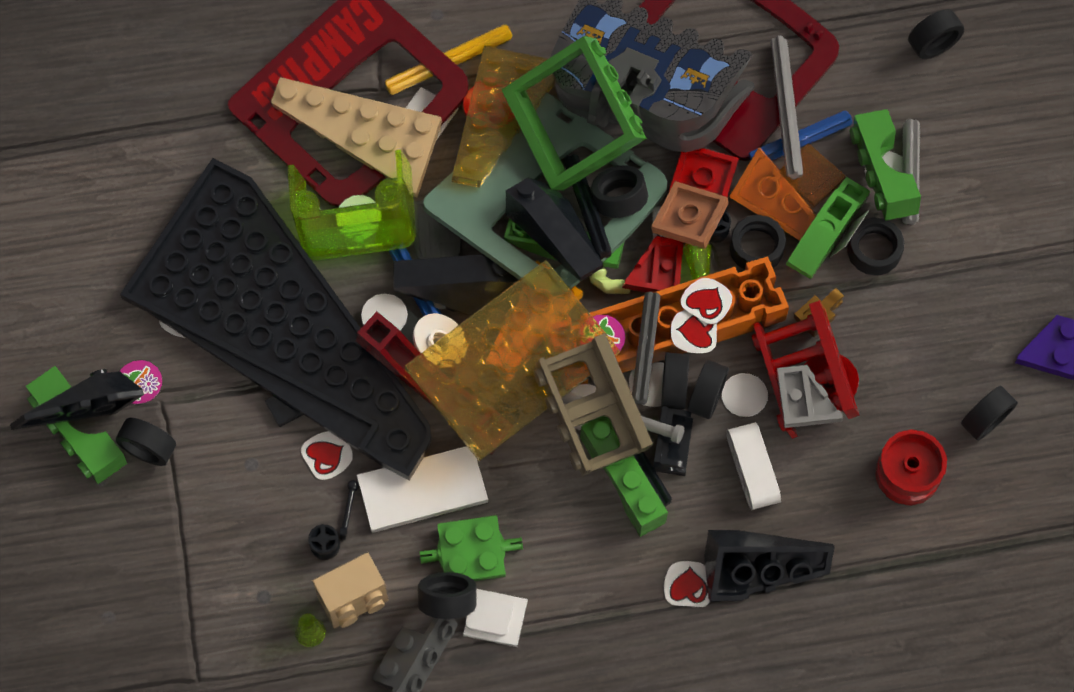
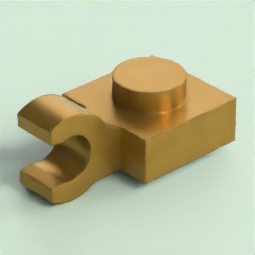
(830, 303)

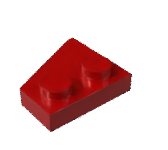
(657, 267)

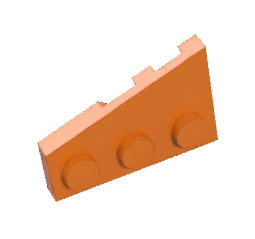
(770, 194)

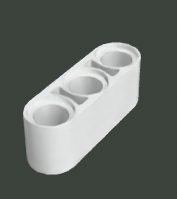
(753, 466)

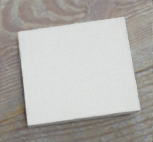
(496, 618)

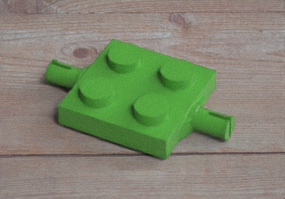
(472, 548)

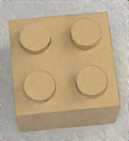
(351, 591)

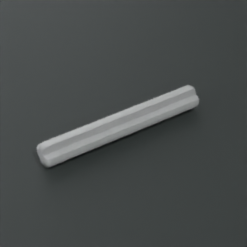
(911, 157)

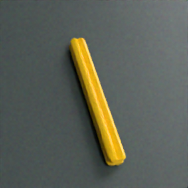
(457, 55)

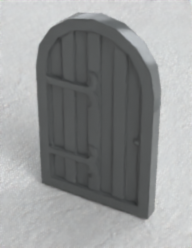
(432, 237)

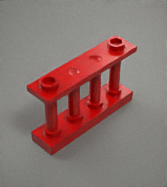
(825, 347)

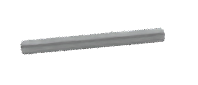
(786, 108)

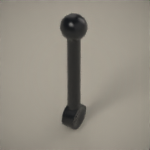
(352, 487)

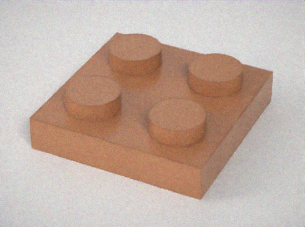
(690, 215)

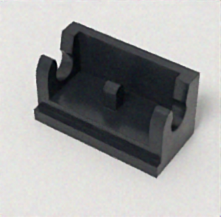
(673, 456)

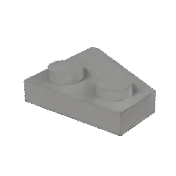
(803, 399)

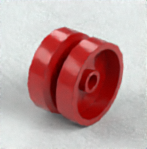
(911, 467)

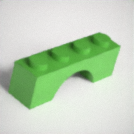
(894, 191)
(97, 451)
(635, 491)

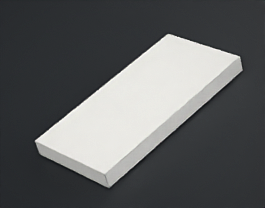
(437, 487)

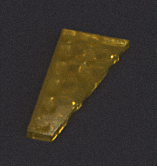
(490, 120)

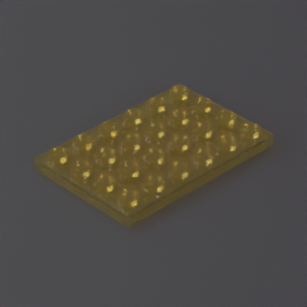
(485, 366)

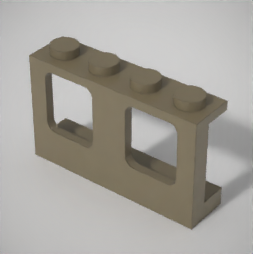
(609, 400)

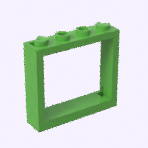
(535, 133)

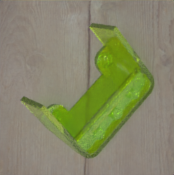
(356, 228)

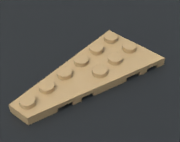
(362, 126)

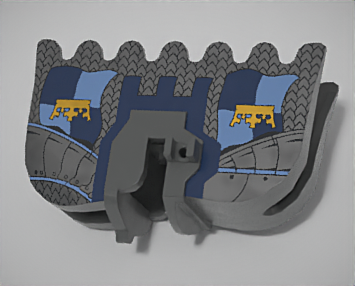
(673, 82)

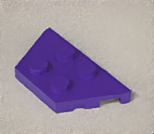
(1052, 349)

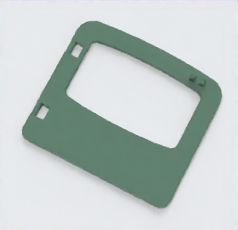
(474, 210)

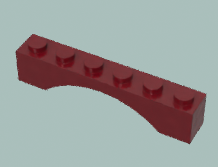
(391, 349)

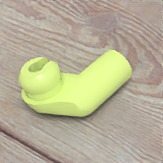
(608, 285)

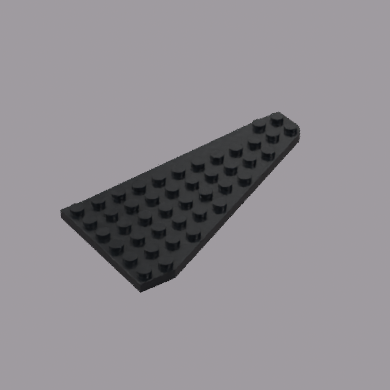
(256, 301)

